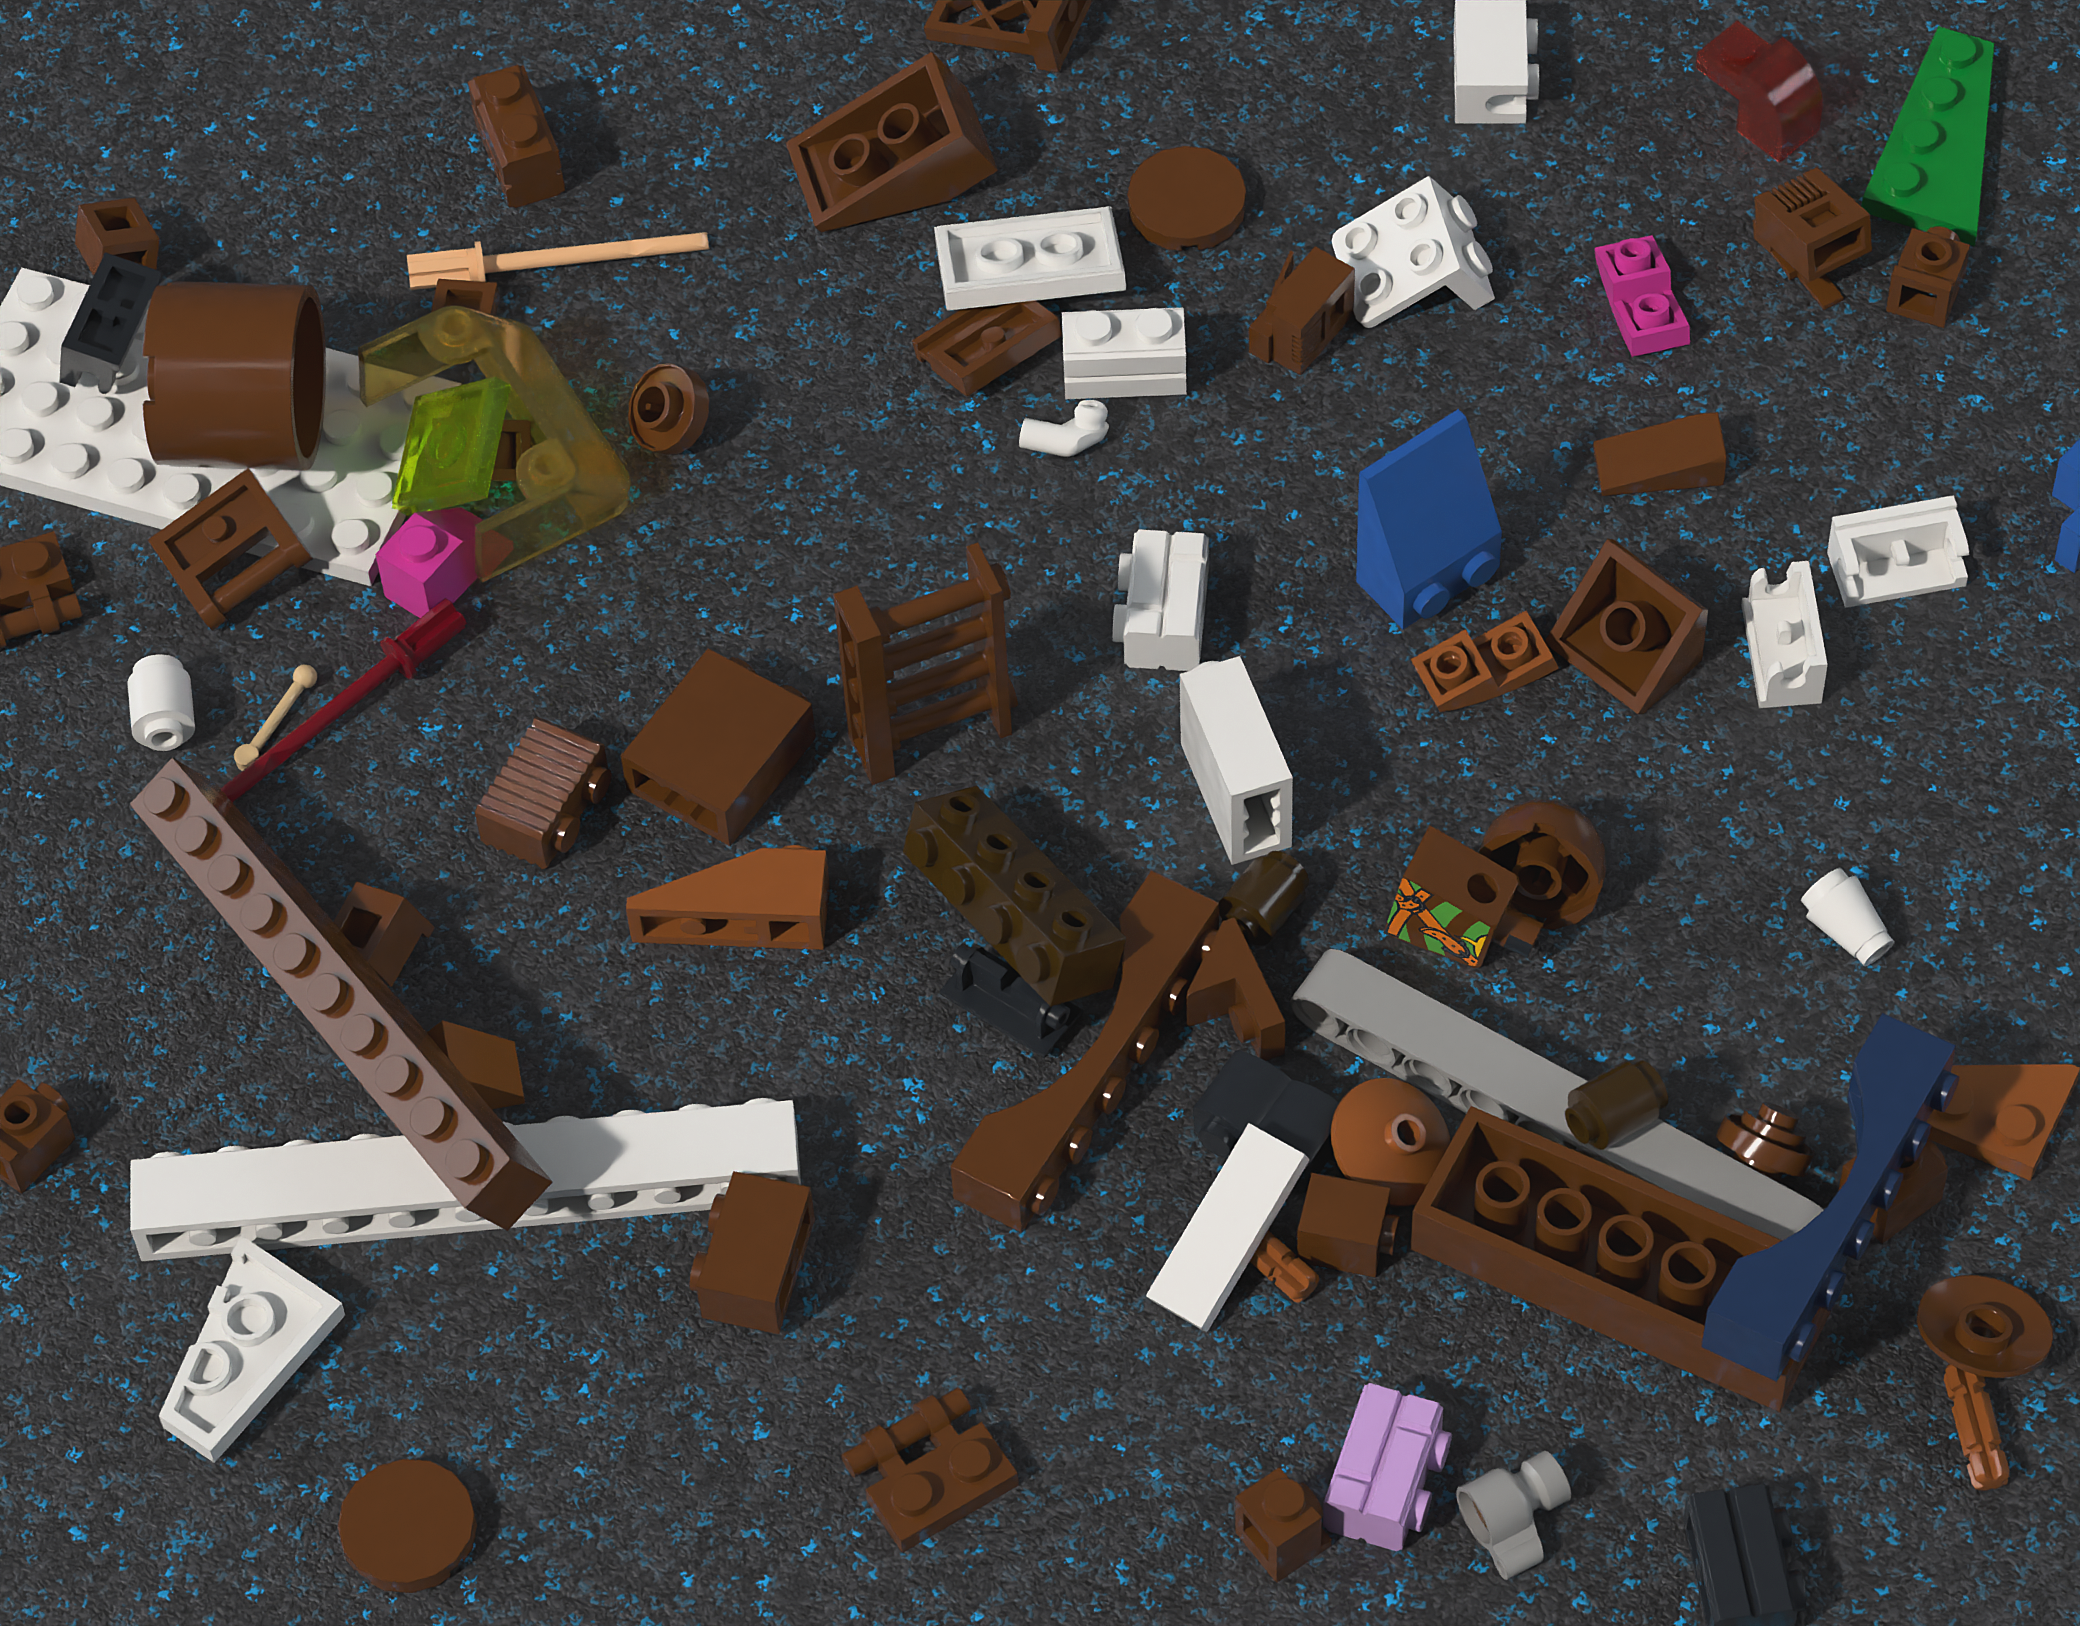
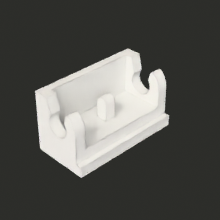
(1898, 551)
(1785, 639)

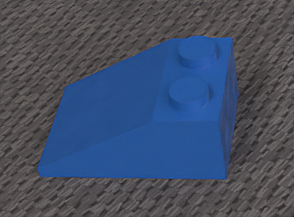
(1426, 523)

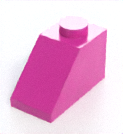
(429, 559)

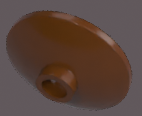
(1984, 1326)

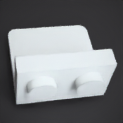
(1411, 251)

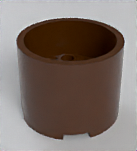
(235, 375)

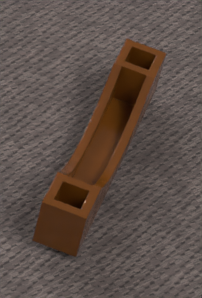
(1020, 1151)

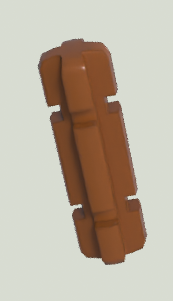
(1279, 1264)
(1977, 1429)

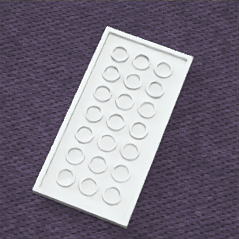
(97, 457)

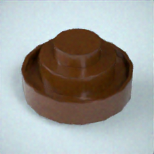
(668, 409)
(1767, 1141)

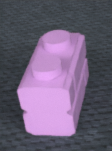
(1385, 1467)

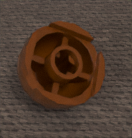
(1553, 856)

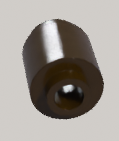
(1265, 896)
(1615, 1104)

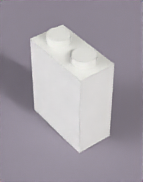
(1236, 759)

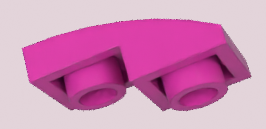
(1641, 295)

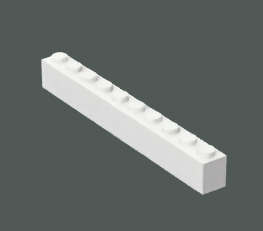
(388, 1191)

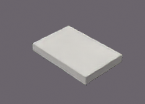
(1029, 258)

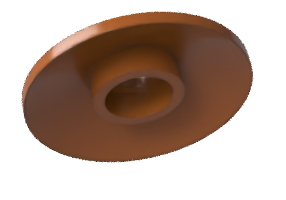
(1368, 1141)

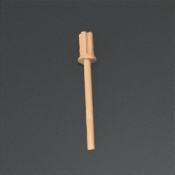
(472, 266)

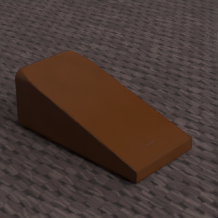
(1663, 457)

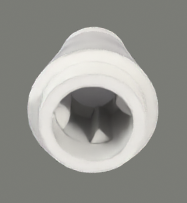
(1846, 915)

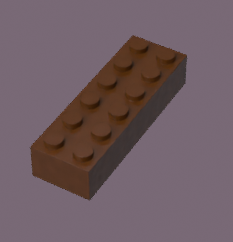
(1591, 1246)

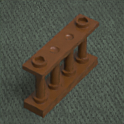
(869, 665)

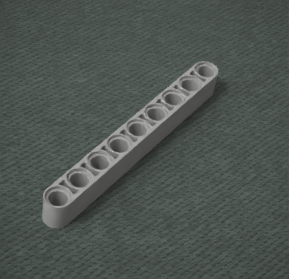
(1485, 1070)

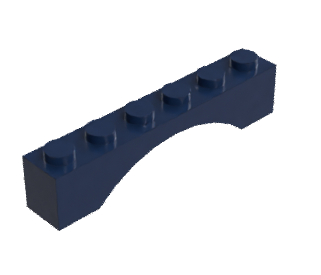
(1773, 1294)

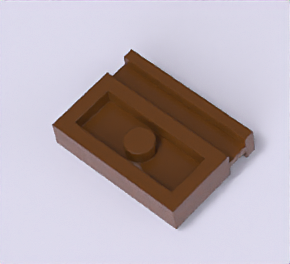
(985, 342)

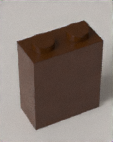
(719, 746)

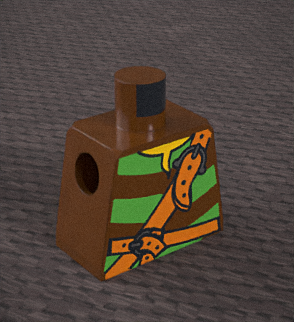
(1459, 904)

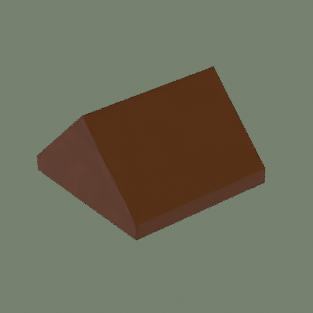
(1630, 629)

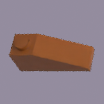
(745, 902)

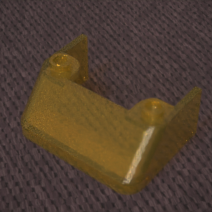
(570, 470)

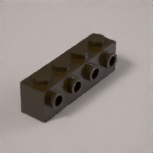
(1014, 895)

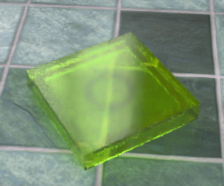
(451, 446)

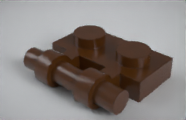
(33, 575)
(939, 1486)

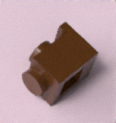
(117, 229)
(1930, 263)
(382, 928)
(31, 1132)
(1280, 1523)

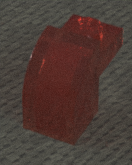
(1774, 88)

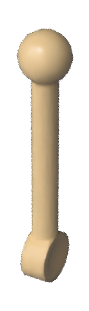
(303, 677)

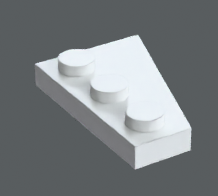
(251, 1344)

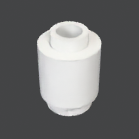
(160, 703)

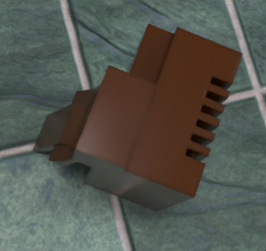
(1812, 231)
(1304, 310)

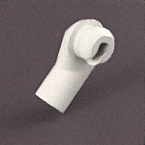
(1069, 438)

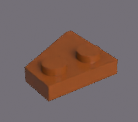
(2005, 1113)

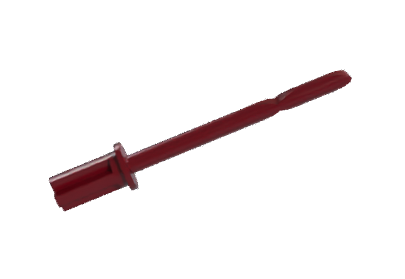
(402, 654)

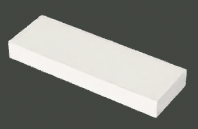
(1227, 1227)

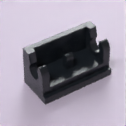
(107, 321)

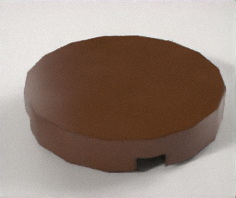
(1186, 198)
(407, 1525)

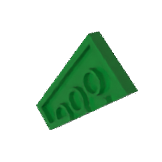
(1938, 143)

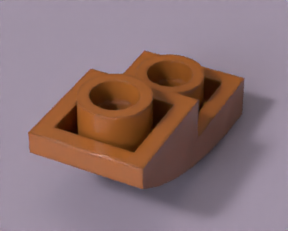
(1476, 670)

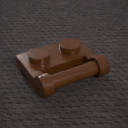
(219, 533)

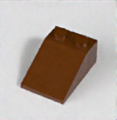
(892, 149)

